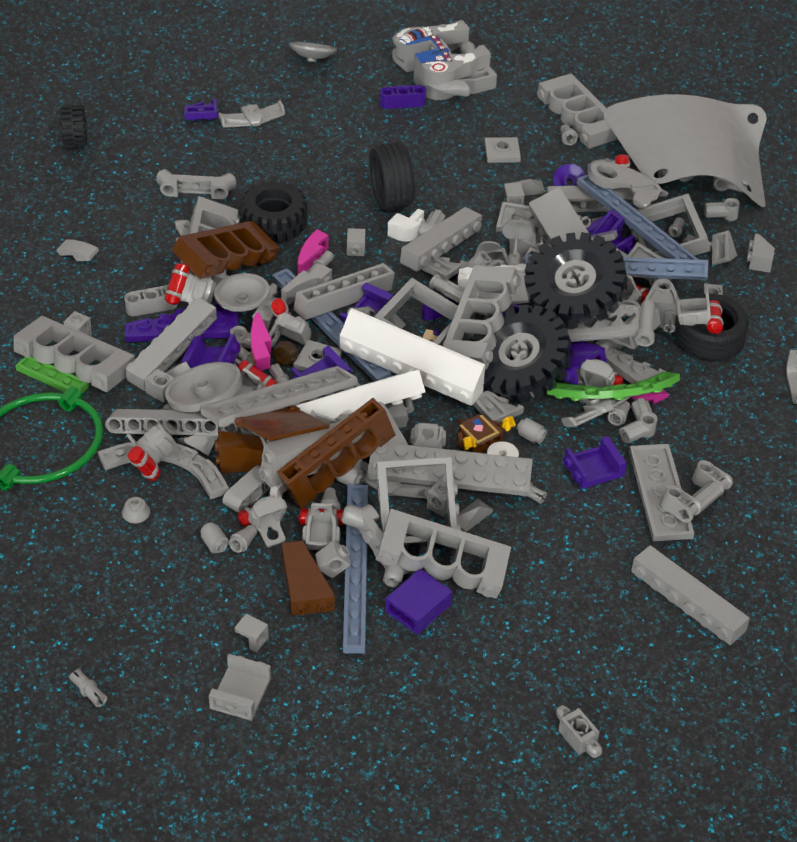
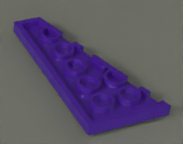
(149, 329)

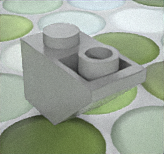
(760, 254)

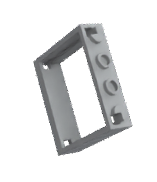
(673, 207)
(424, 295)
(450, 470)

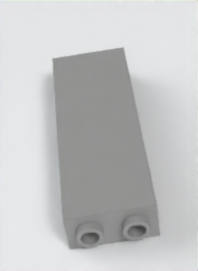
(556, 215)
(282, 451)

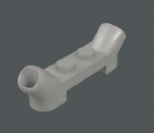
(216, 186)
(365, 520)

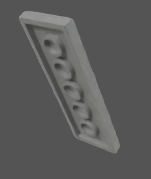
(654, 473)

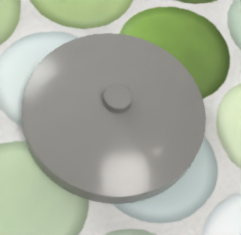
(203, 386)

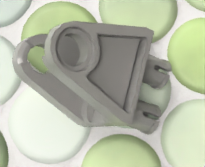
(666, 302)

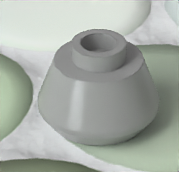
(135, 510)

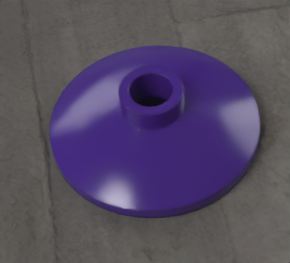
(567, 172)

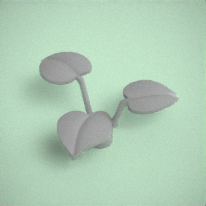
(512, 230)

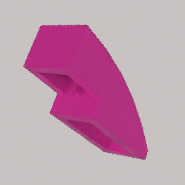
(312, 250)
(260, 343)

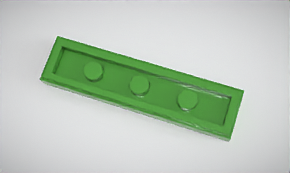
(50, 375)

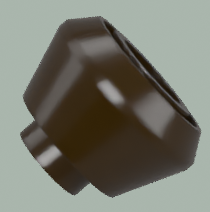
(285, 353)

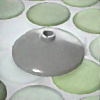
(312, 50)
(242, 292)

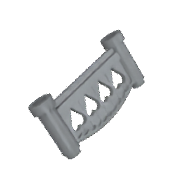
(640, 327)

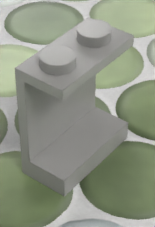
(241, 687)

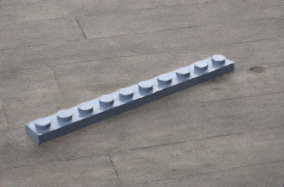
(635, 220)
(662, 268)
(332, 327)
(355, 579)

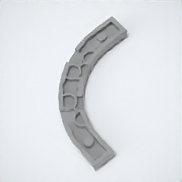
(182, 456)

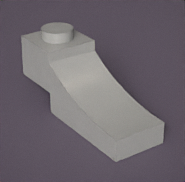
(305, 280)

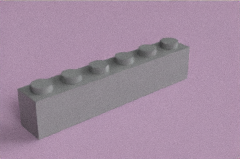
(584, 202)
(440, 239)
(341, 291)
(171, 342)
(690, 595)

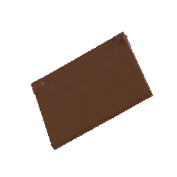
(281, 423)

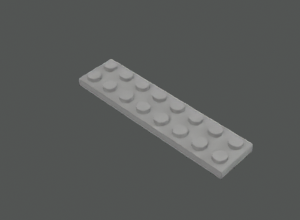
(279, 395)
(473, 469)

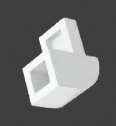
(406, 228)

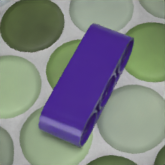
(402, 96)

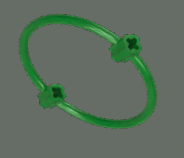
(68, 401)

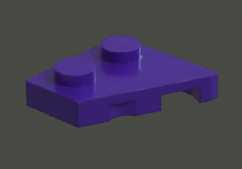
(201, 111)

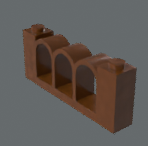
(225, 247)
(368, 418)

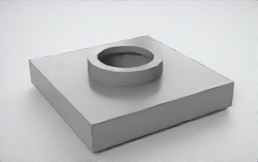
(505, 155)
(306, 358)

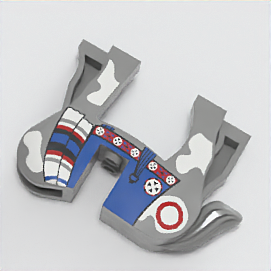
(435, 68)

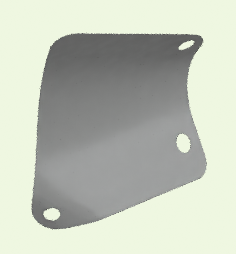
(691, 138)

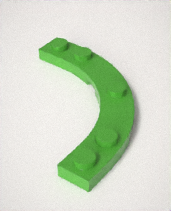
(618, 392)

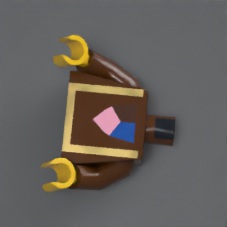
(480, 433)

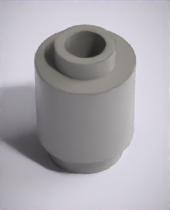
(531, 431)
(353, 477)
(214, 538)

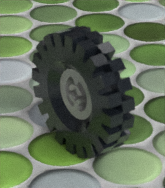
(595, 267)
(528, 372)

